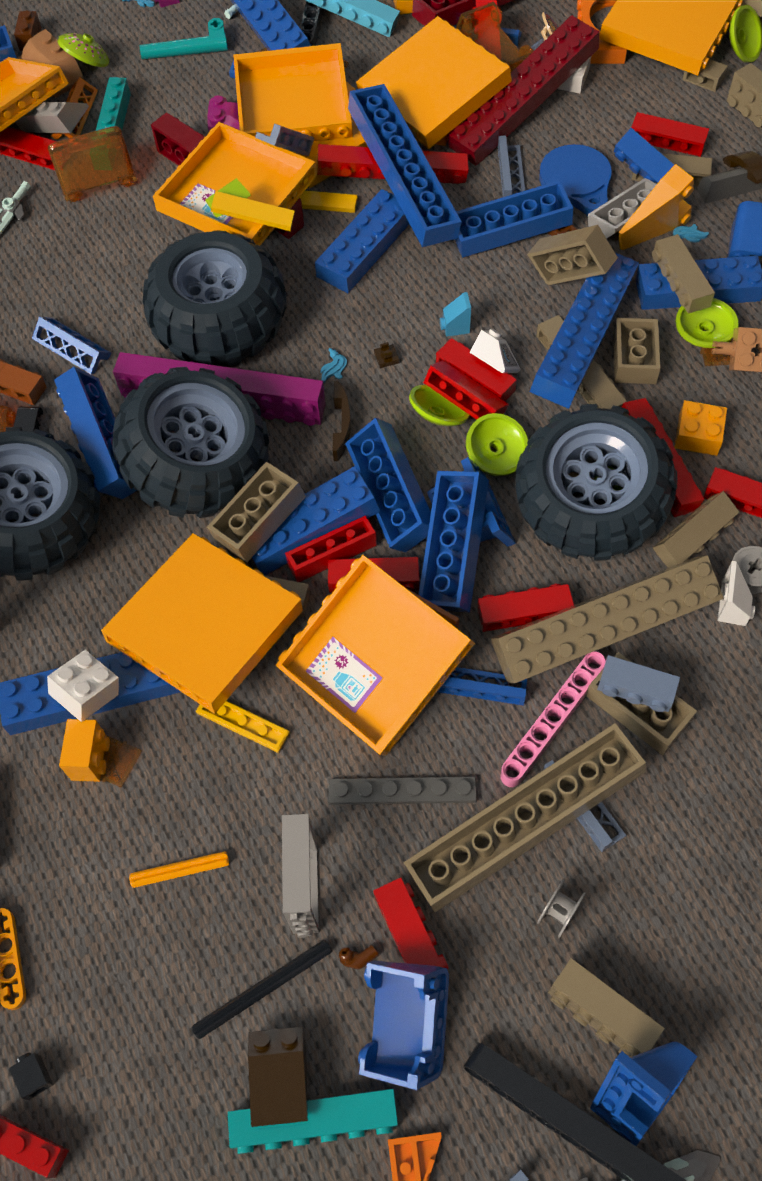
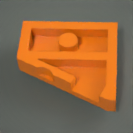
(413, 1156)

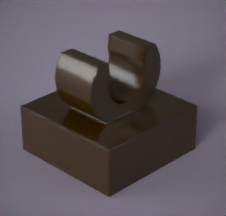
(386, 355)

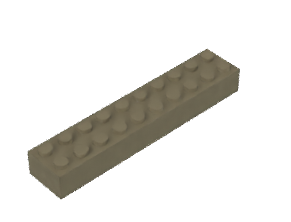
(606, 619)
(525, 817)

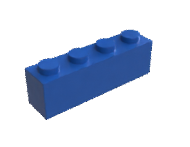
(642, 157)

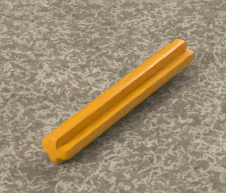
(179, 869)

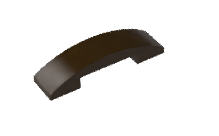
(749, 161)
(339, 439)

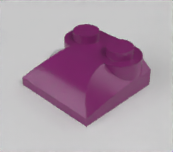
(222, 111)

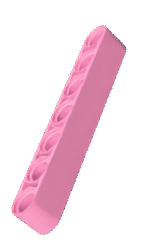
(545, 726)

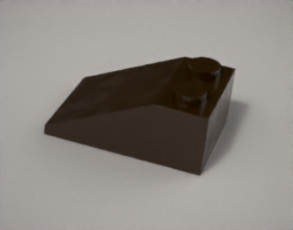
(277, 1076)

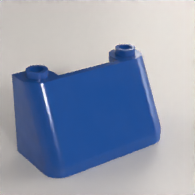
(746, 230)
(406, 1023)

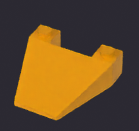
(661, 209)

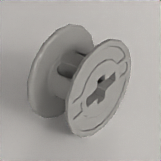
(747, 559)
(561, 908)

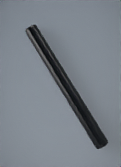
(261, 989)

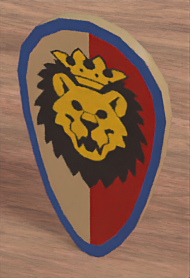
(550, 26)

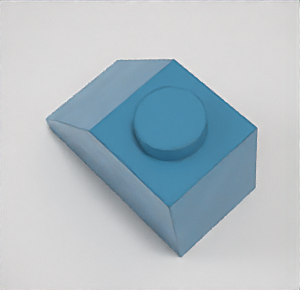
(457, 316)

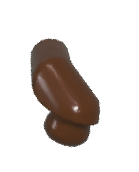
(355, 959)

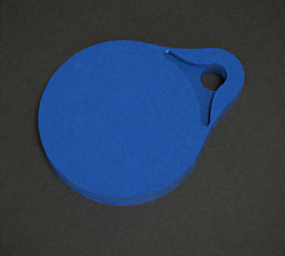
(582, 172)

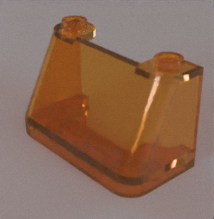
(484, 29)
(92, 162)

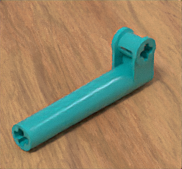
(207, 44)

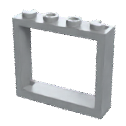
(300, 875)

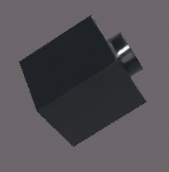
(30, 1075)

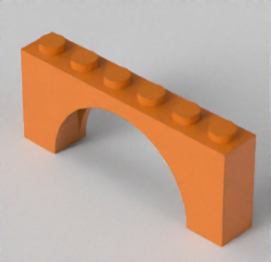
(607, 52)

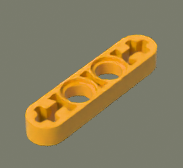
(11, 957)

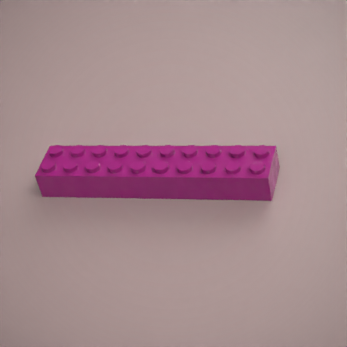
(275, 394)

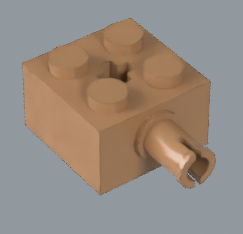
(740, 350)

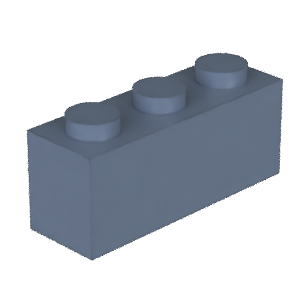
(638, 684)

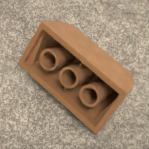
(45, 49)

